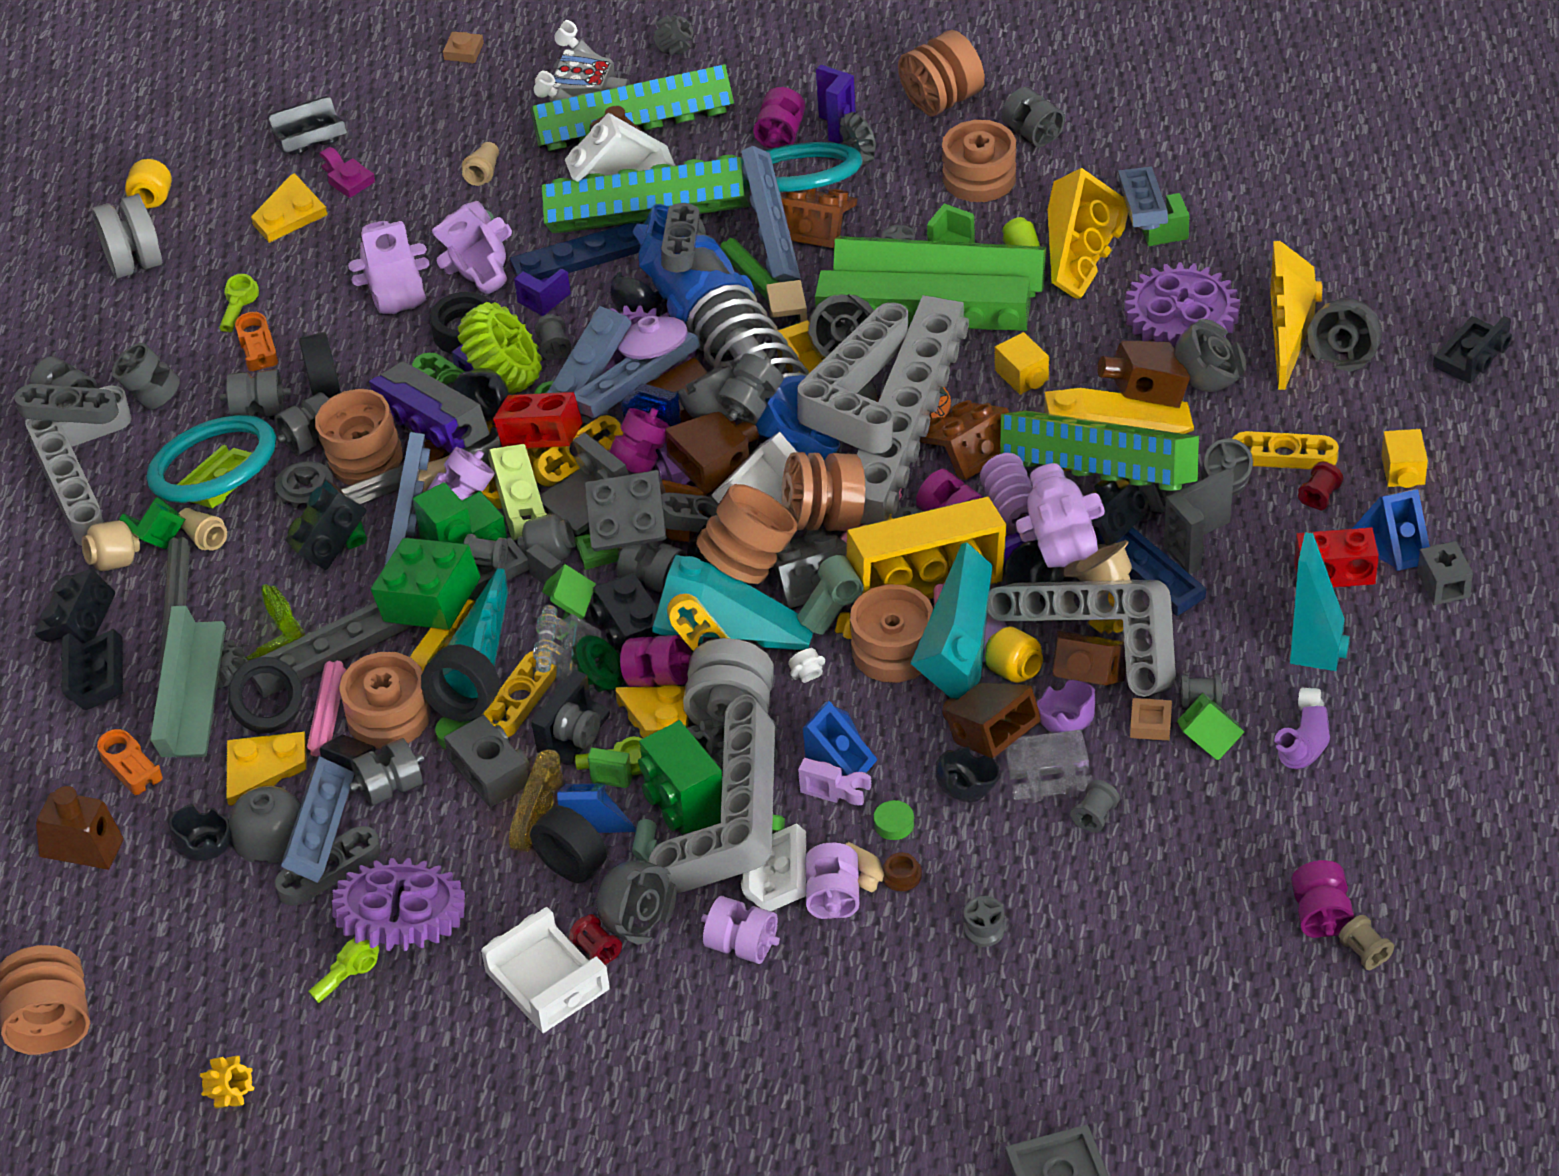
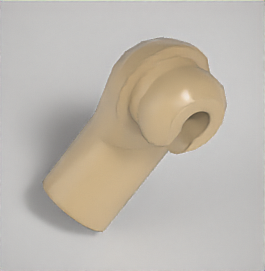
(870, 868)

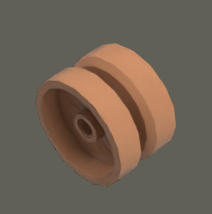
(979, 160)
(887, 631)
(384, 699)

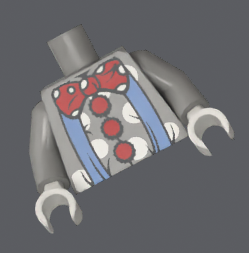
(579, 70)

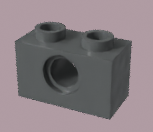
(487, 760)

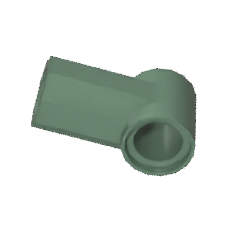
(836, 588)

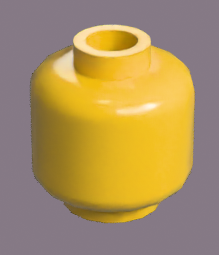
(149, 180)
(1013, 655)

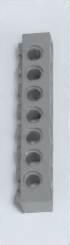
(912, 395)

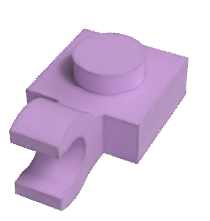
(827, 782)

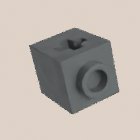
(1442, 566)

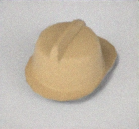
(1106, 564)

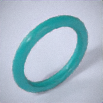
(850, 156)
(219, 485)

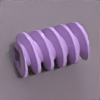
(1007, 487)

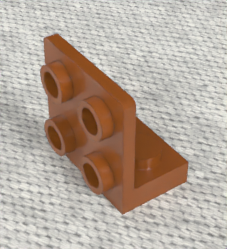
(816, 215)
(969, 435)

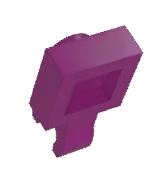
(345, 177)

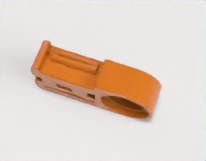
(258, 344)
(129, 765)

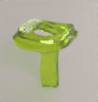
(282, 614)

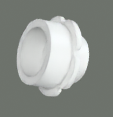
(806, 665)

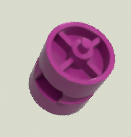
(779, 117)
(640, 439)
(943, 490)
(655, 661)
(1322, 898)

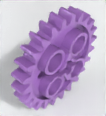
(1177, 298)
(426, 906)

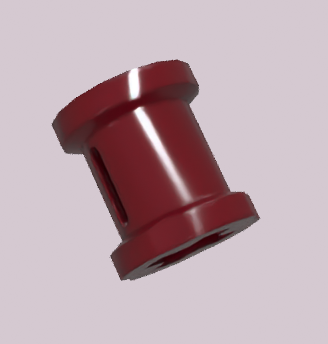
(1323, 480)
(595, 939)

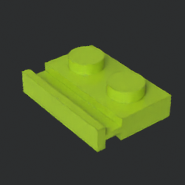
(214, 466)

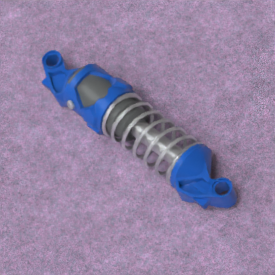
(724, 316)

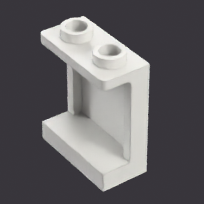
(615, 147)
(761, 469)
(543, 970)

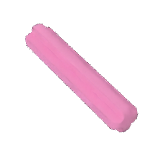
(326, 707)

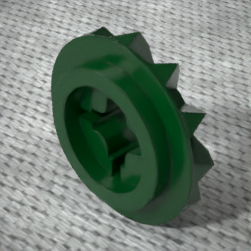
(608, 671)

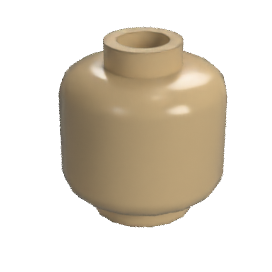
(110, 545)

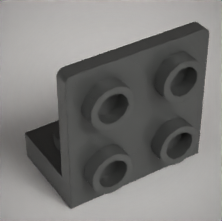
(569, 495)
(625, 510)
(1195, 513)
(800, 561)

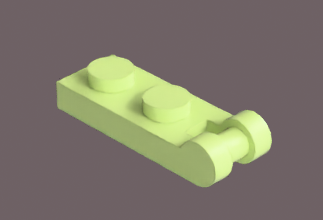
(515, 486)

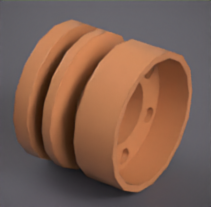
(941, 72)
(358, 435)
(824, 490)
(746, 533)
(42, 1000)

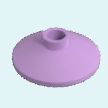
(653, 337)

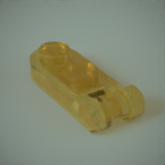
(536, 798)

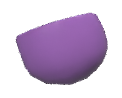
(1067, 708)

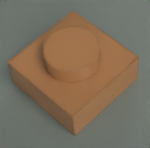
(463, 47)
(1151, 719)

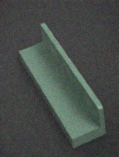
(187, 685)

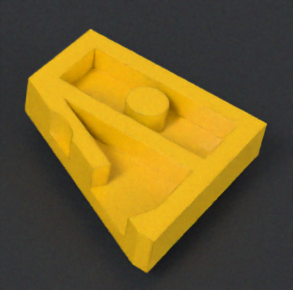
(288, 209)
(653, 707)
(263, 761)

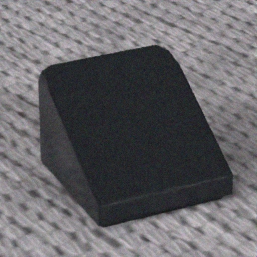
(343, 749)

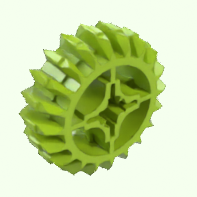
(500, 343)

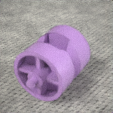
(464, 473)
(832, 881)
(745, 931)

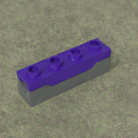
(430, 407)

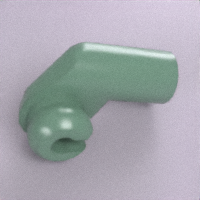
(644, 839)

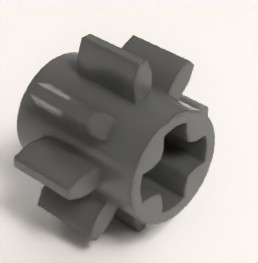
(673, 34)
(710, 738)

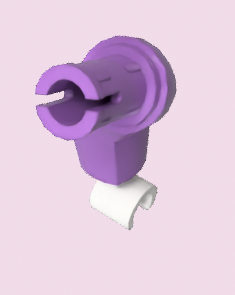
(1303, 746)

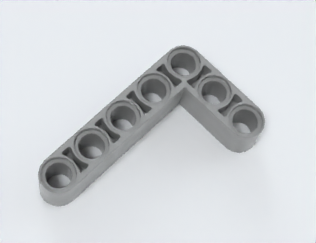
(829, 392)
(53, 448)
(1095, 606)
(745, 831)

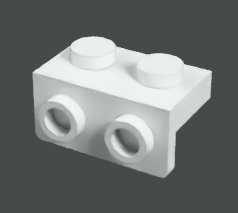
(783, 875)

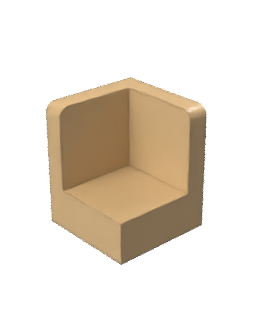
(786, 300)

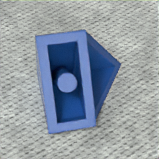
(1397, 528)
(835, 740)
(595, 806)

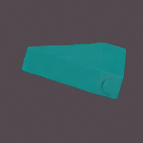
(733, 604)
(1317, 614)
(481, 630)
(955, 634)

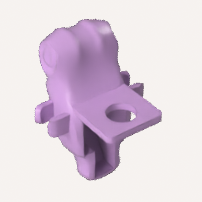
(474, 246)
(390, 267)
(1060, 517)

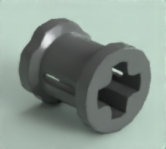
(551, 332)
(488, 551)
(1193, 687)
(1094, 807)

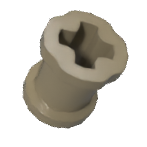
(1366, 942)

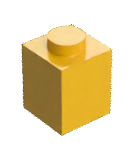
(1022, 363)
(1404, 458)

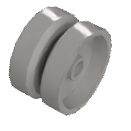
(132, 234)
(723, 672)

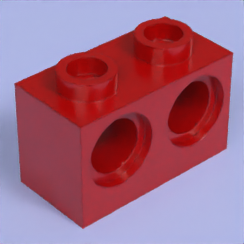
(538, 420)
(1347, 555)

